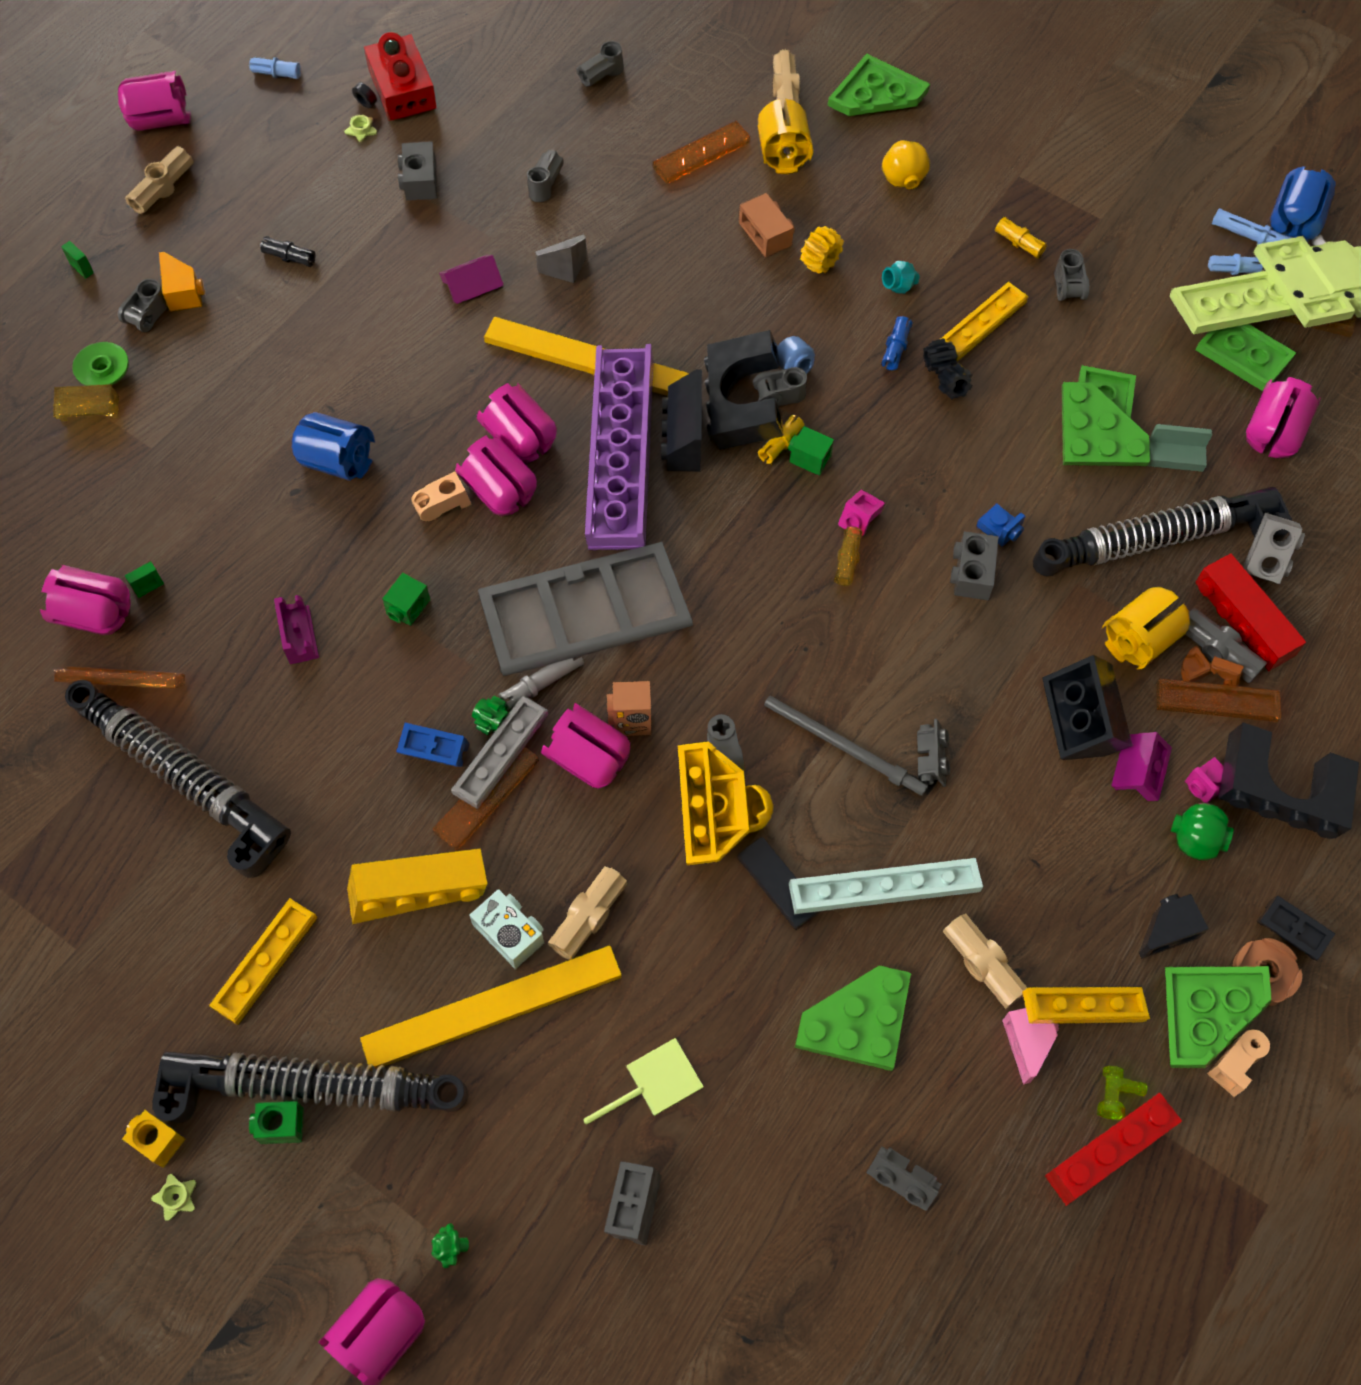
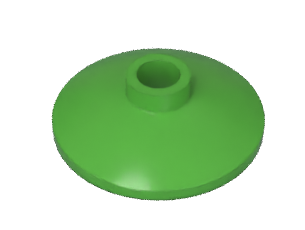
(100, 364)

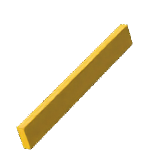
(563, 350)
(490, 1007)

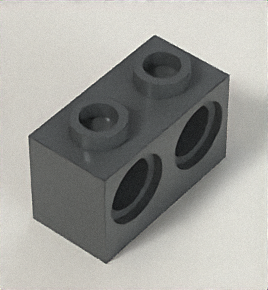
(978, 566)

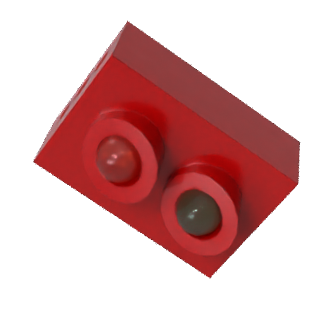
(400, 76)

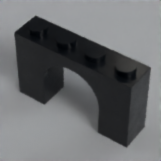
(726, 365)
(1250, 785)

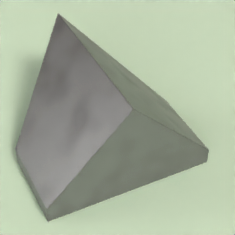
(563, 259)

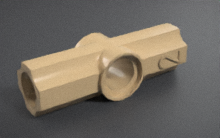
(785, 79)
(159, 180)
(587, 913)
(985, 960)

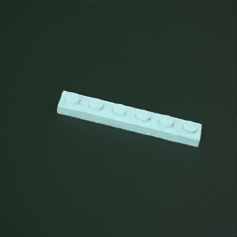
(885, 885)

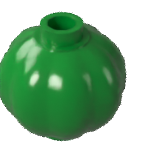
(1202, 831)

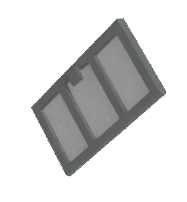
(583, 608)

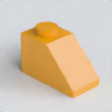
(179, 284)

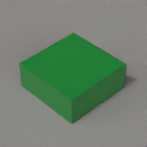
(77, 259)
(144, 579)

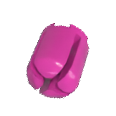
(153, 101)
(1297, 417)
(518, 422)
(497, 476)
(85, 600)
(587, 747)
(374, 1331)

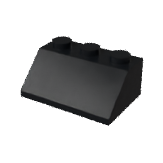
(683, 424)
(1087, 710)

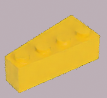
(414, 883)

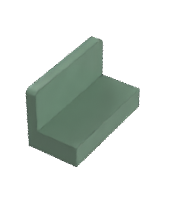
(1179, 447)

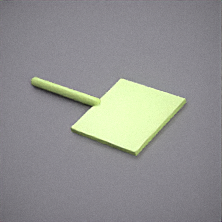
(662, 1079)

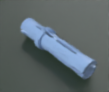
(1246, 228)

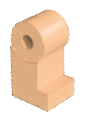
(440, 497)
(1237, 1059)

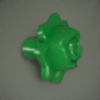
(448, 1245)

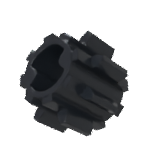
(939, 355)
(955, 381)

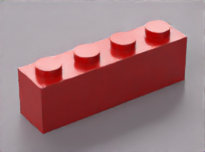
(1249, 611)
(1113, 1148)

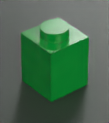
(810, 450)

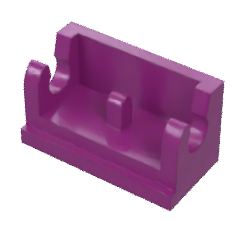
(296, 630)

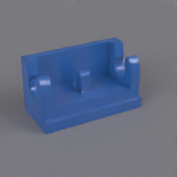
(432, 745)

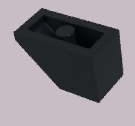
(1172, 925)

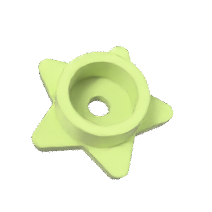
(361, 127)
(165, 1196)

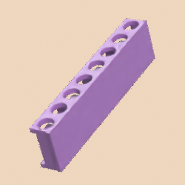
(619, 449)

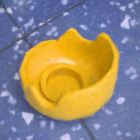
(759, 807)

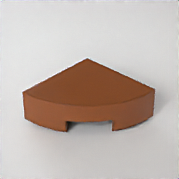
(1195, 665)
(1227, 670)

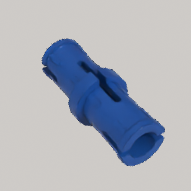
(897, 343)

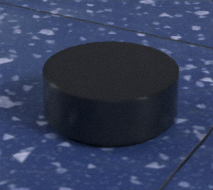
(364, 95)

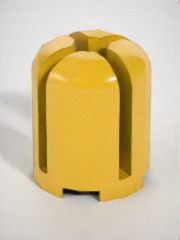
(779, 133)
(1150, 643)

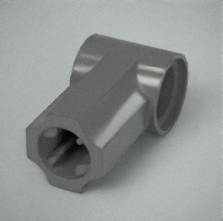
(605, 63)
(543, 176)

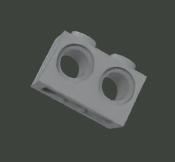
(1266, 546)

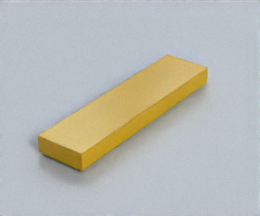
(985, 319)
(263, 961)
(1085, 1005)

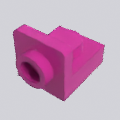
(860, 511)
(1206, 780)

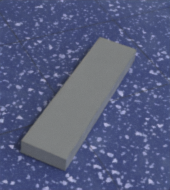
(499, 752)

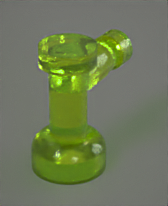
(1111, 1107)

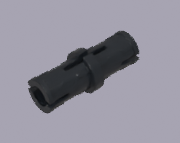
(287, 251)

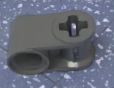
(1071, 276)
(145, 305)
(785, 385)
(727, 743)

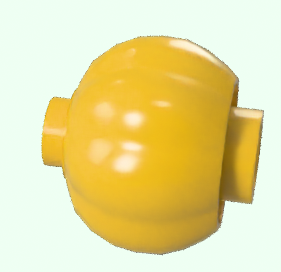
(906, 164)

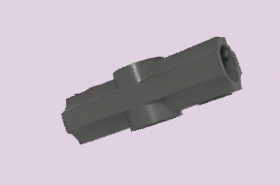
(1223, 643)

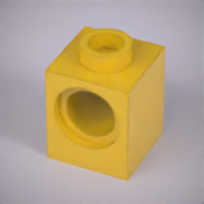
(162, 1148)

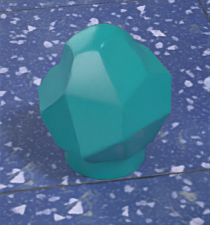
(900, 277)

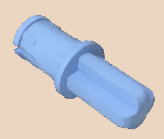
(275, 67)
(1234, 264)

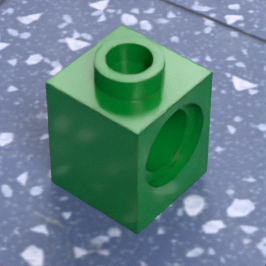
(406, 599)
(288, 1132)

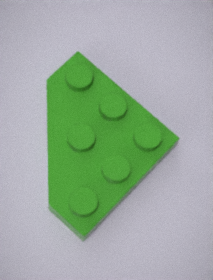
(877, 88)
(1098, 430)
(1211, 1009)
(859, 1020)

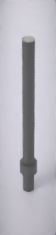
(896, 774)

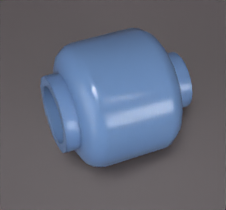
(795, 353)

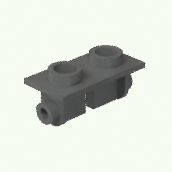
(934, 742)
(916, 1187)

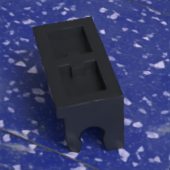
(1296, 927)

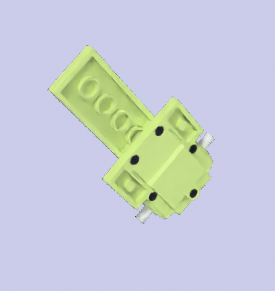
(1300, 280)

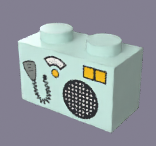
(507, 928)

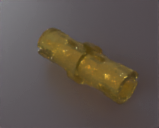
(848, 556)

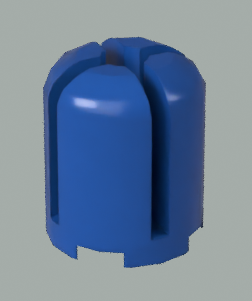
(1303, 203)
(332, 445)

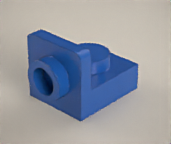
(1002, 524)

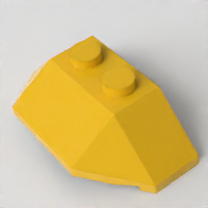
(711, 803)

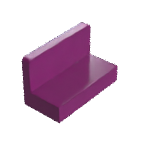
(472, 278)
(1143, 765)

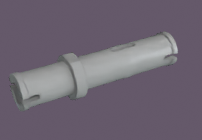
(539, 680)

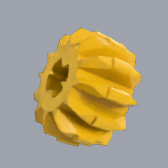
(821, 249)

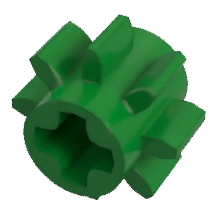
(489, 714)

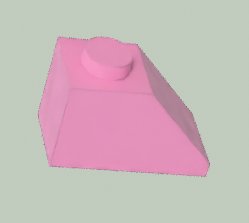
(1029, 1042)

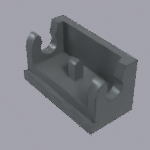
(633, 1202)

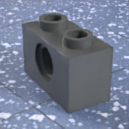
(418, 171)

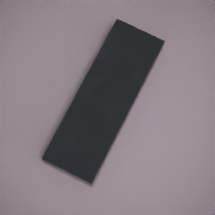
(773, 878)

